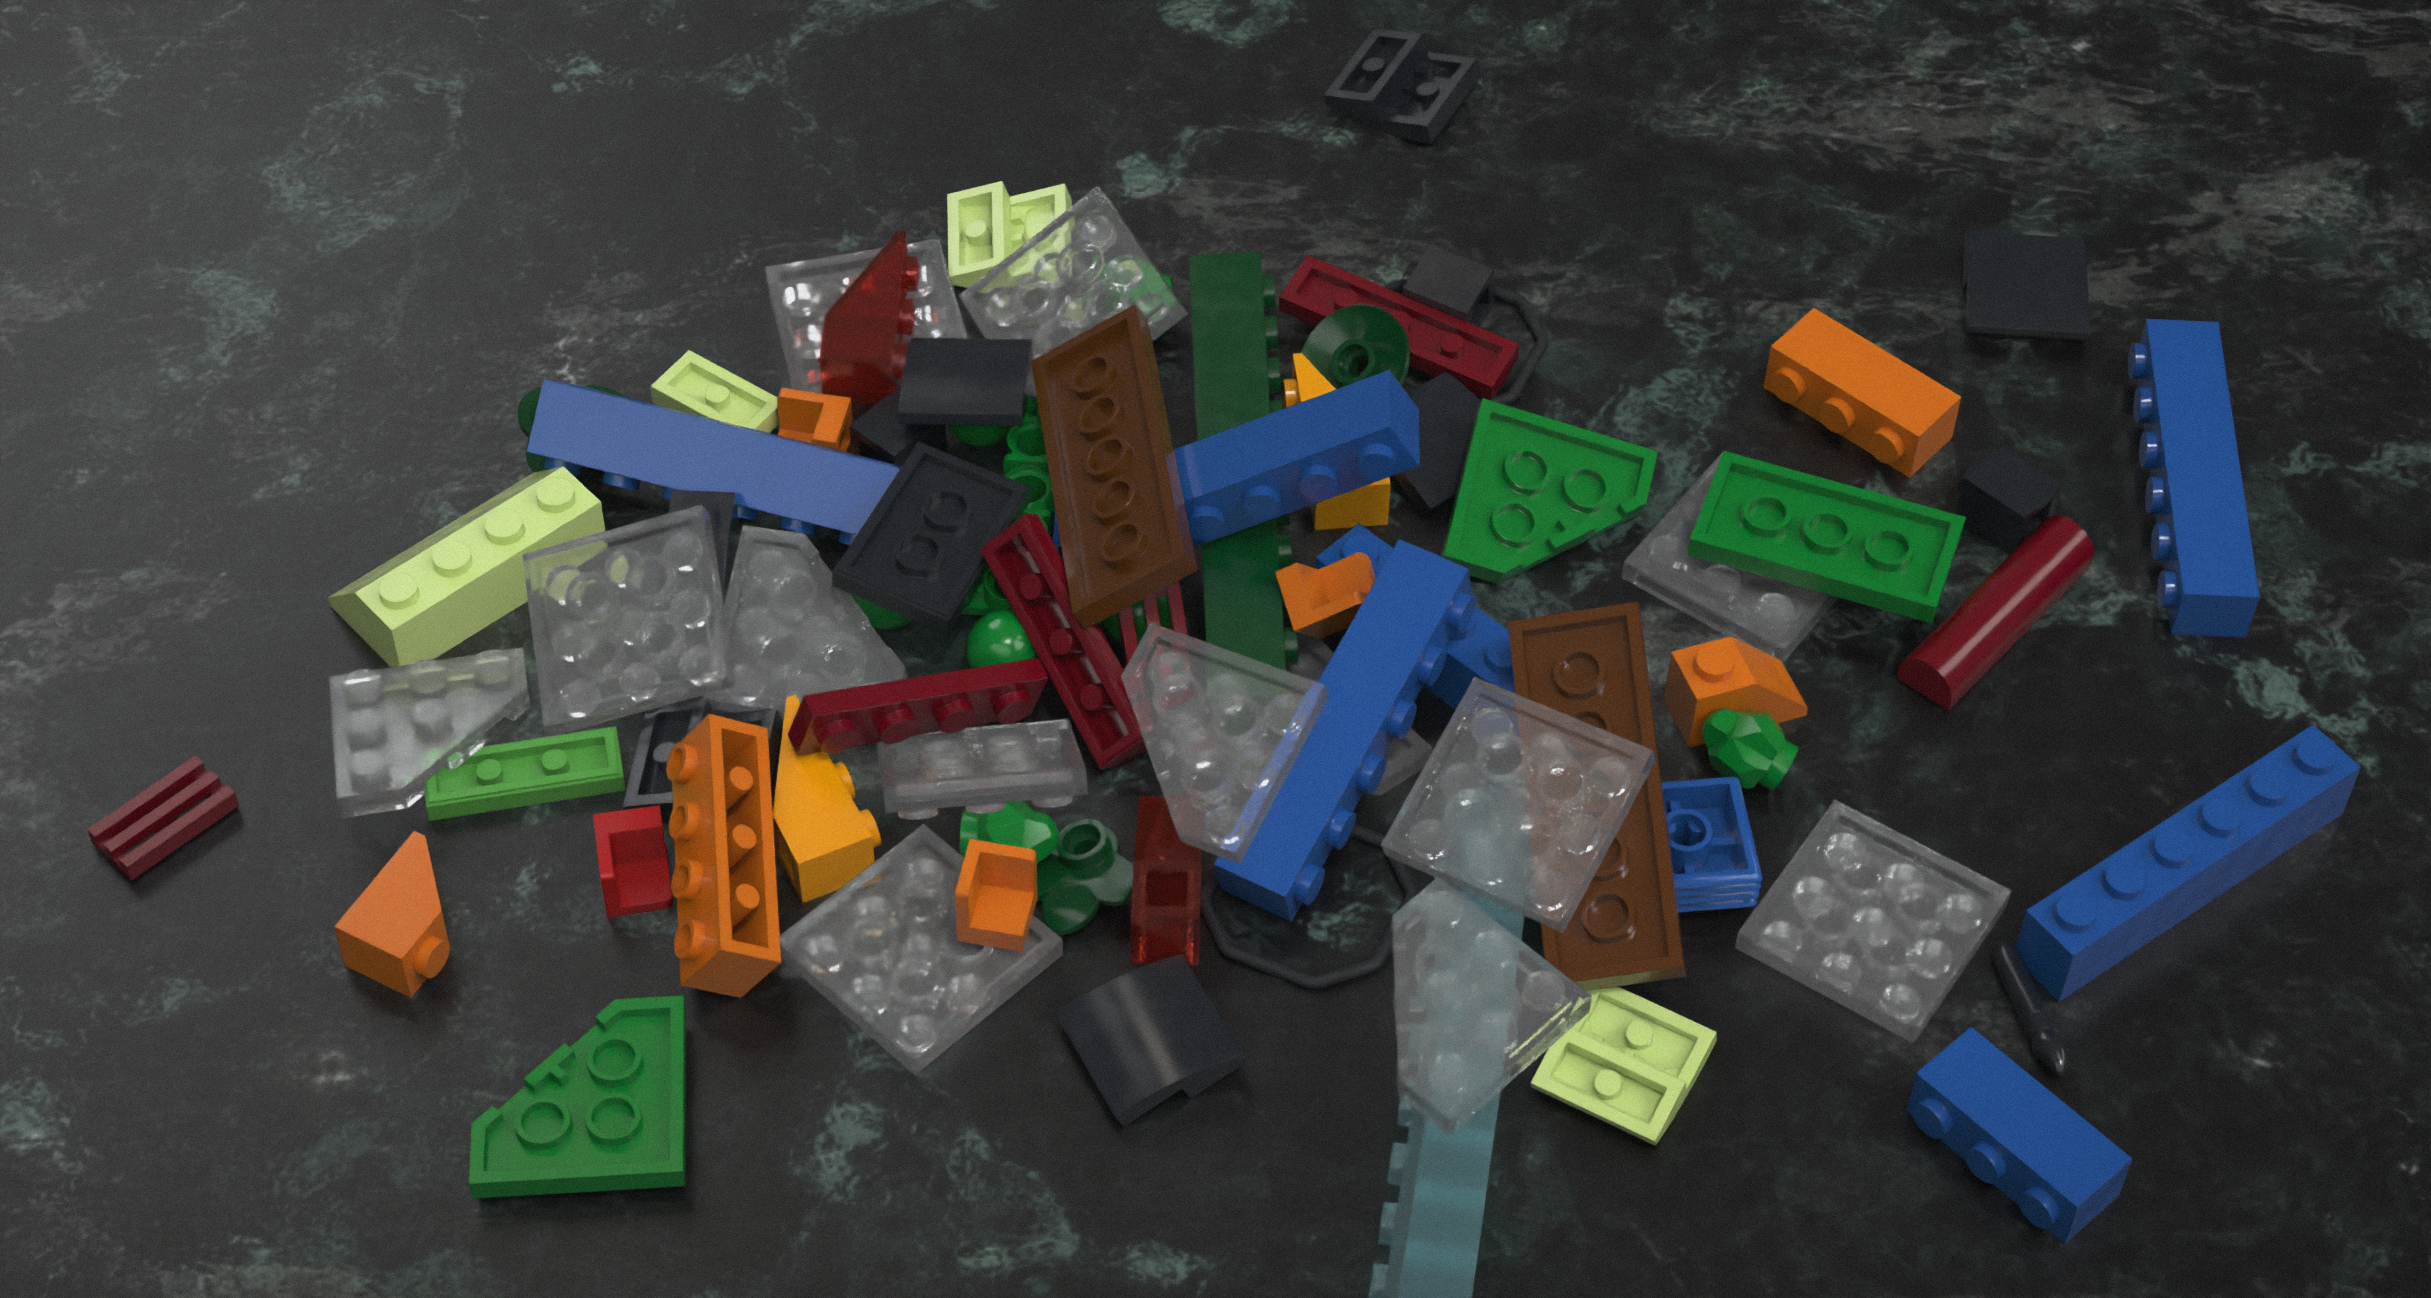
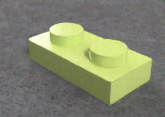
(715, 393)

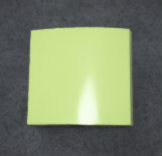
(991, 225)
(1626, 1063)

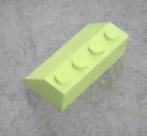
(466, 570)

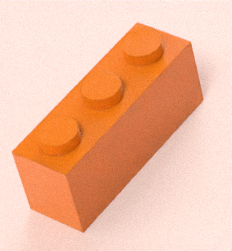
(1861, 392)

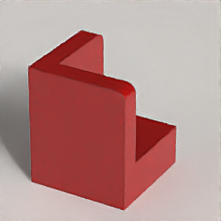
(633, 861)

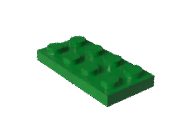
(1827, 536)

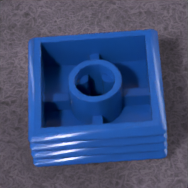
(1711, 844)

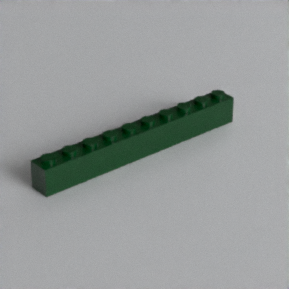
(1231, 389)

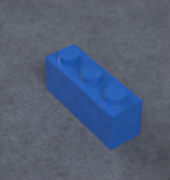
(2017, 1135)

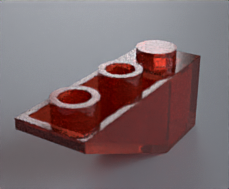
(866, 327)
(1164, 888)

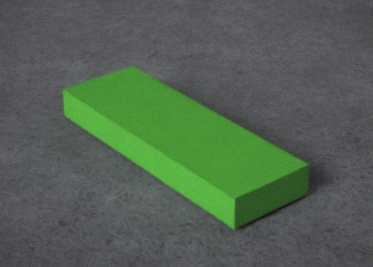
(528, 774)

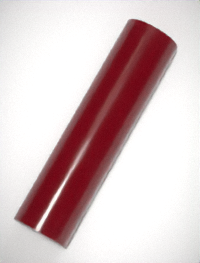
(1998, 612)
(1073, 656)

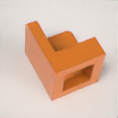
(815, 418)
(1326, 597)
(996, 895)

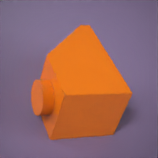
(1730, 677)
(397, 923)

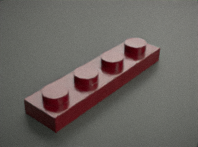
(1435, 338)
(917, 706)

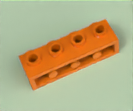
(724, 857)

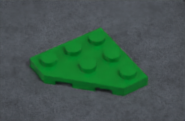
(1539, 490)
(594, 1111)

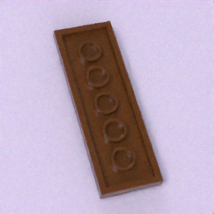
(1112, 467)
(1629, 917)

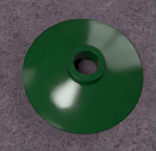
(1355, 337)

